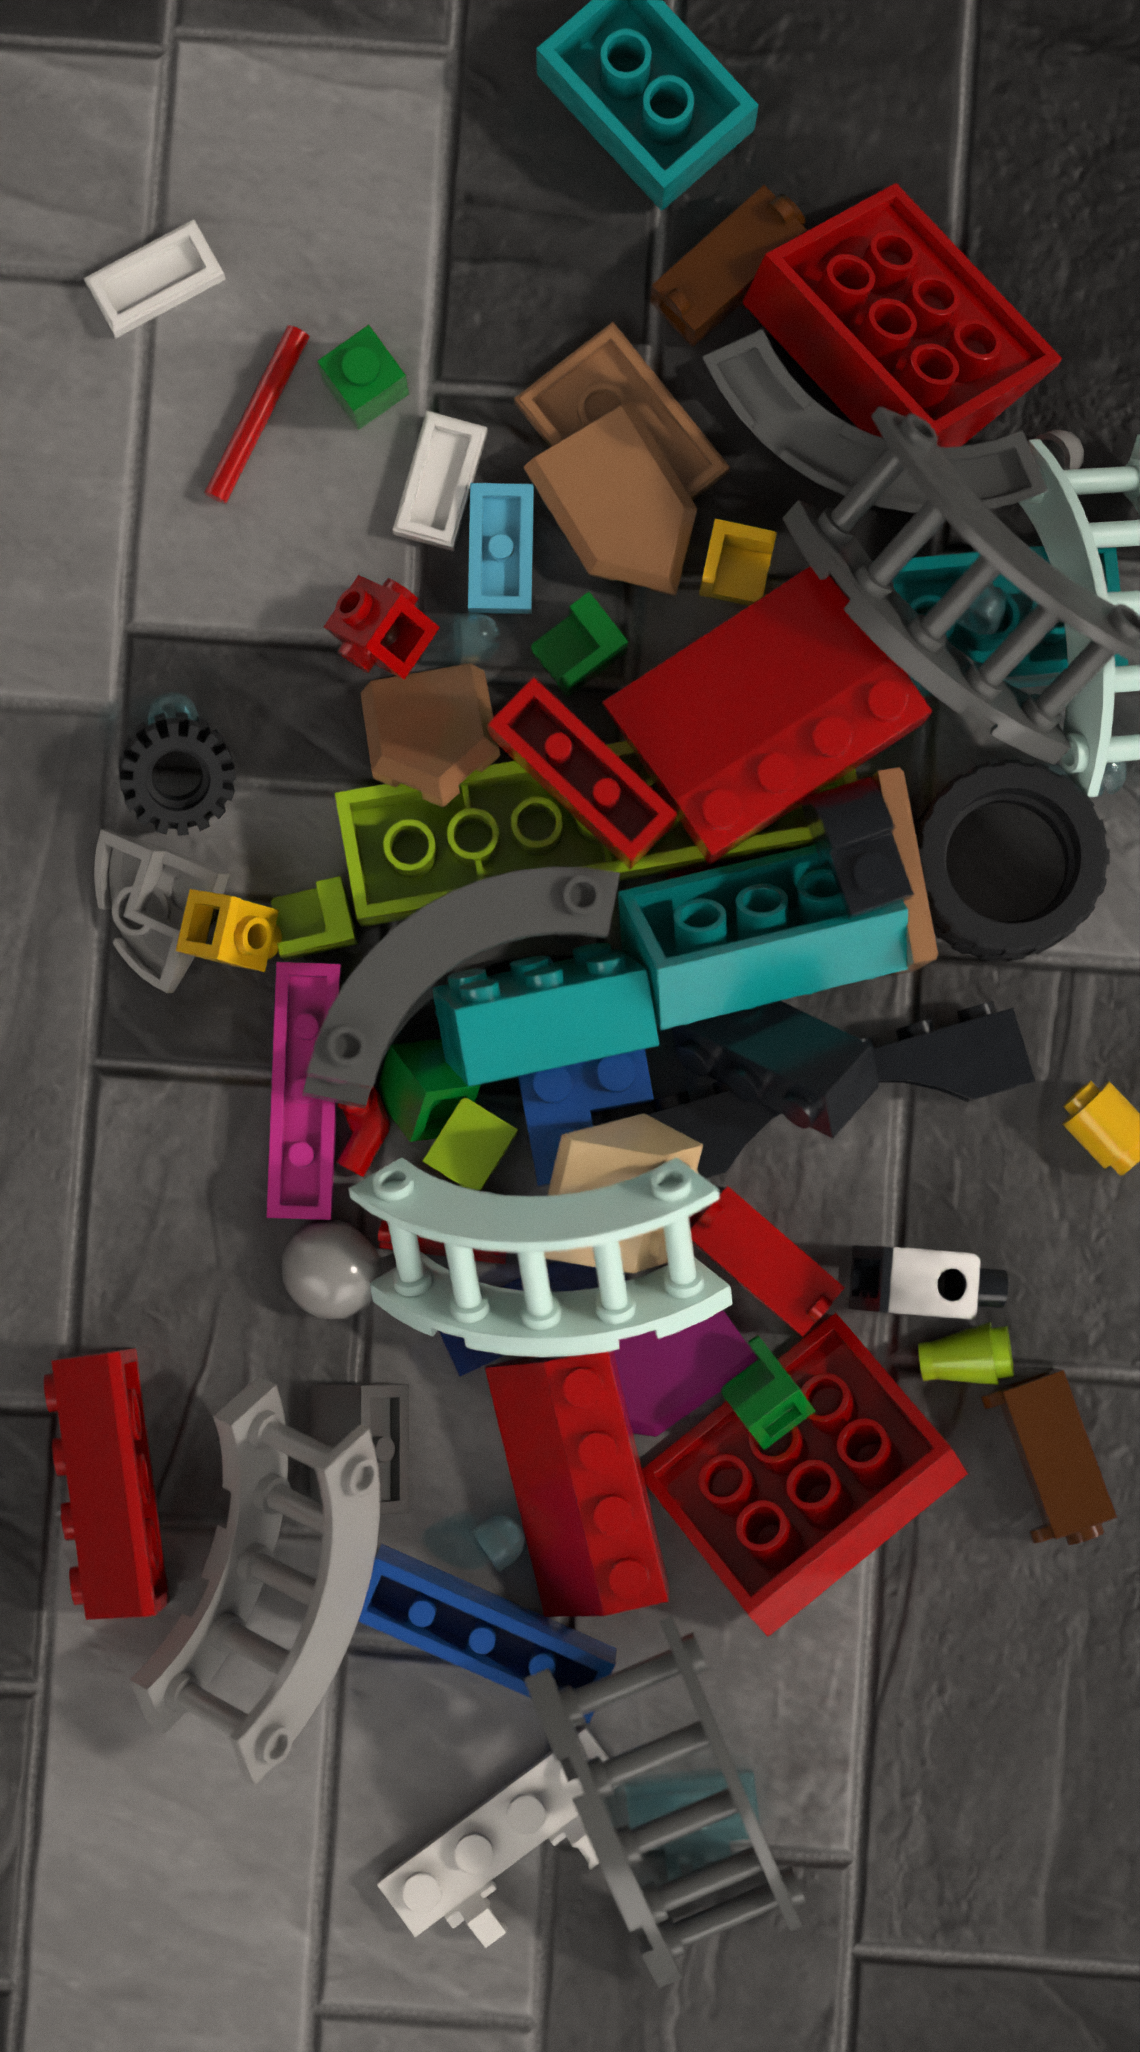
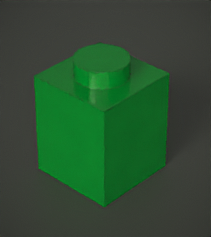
(363, 377)

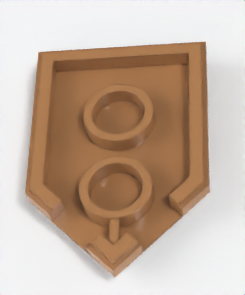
(618, 501)
(429, 729)

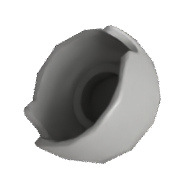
(330, 1269)

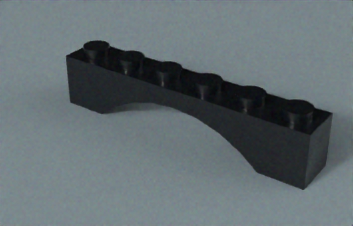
(961, 1060)

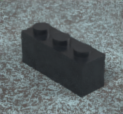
(783, 1061)

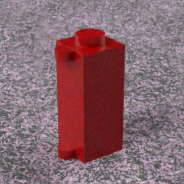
(764, 1261)

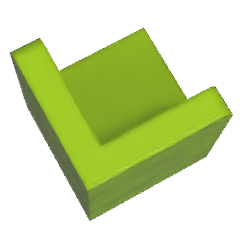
(315, 920)
(470, 1145)

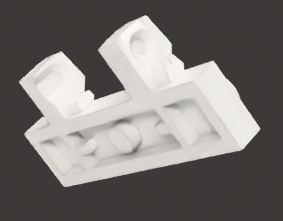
(459, 1865)

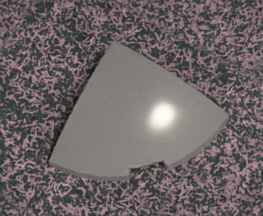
(148, 899)

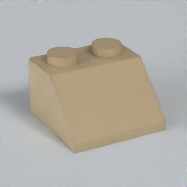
(612, 1155)

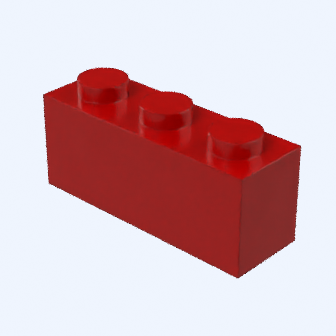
(582, 773)

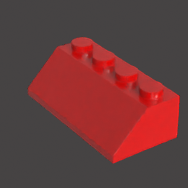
(578, 1484)
(109, 1485)

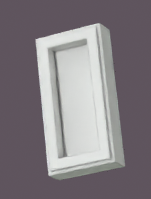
(154, 278)
(439, 481)

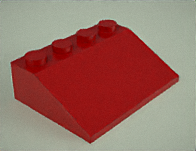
(898, 320)
(765, 712)
(819, 1497)

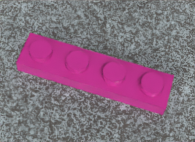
(300, 1125)

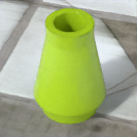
(969, 1356)

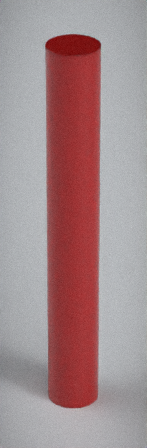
(257, 414)

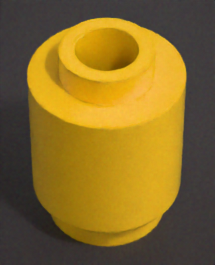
(1105, 1125)

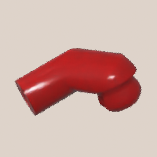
(368, 1131)

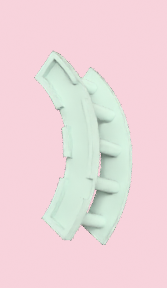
(1072, 550)
(536, 1319)

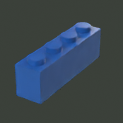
(477, 1627)

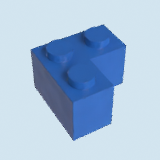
(565, 1096)

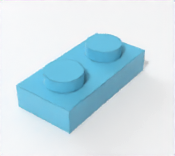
(500, 548)

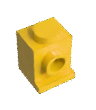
(243, 933)

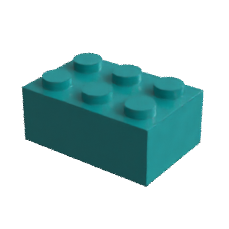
(647, 92)
(544, 1014)

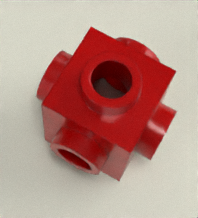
(380, 626)

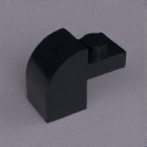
(857, 840)

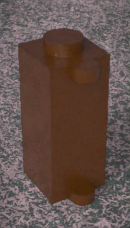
(721, 267)
(1055, 1457)

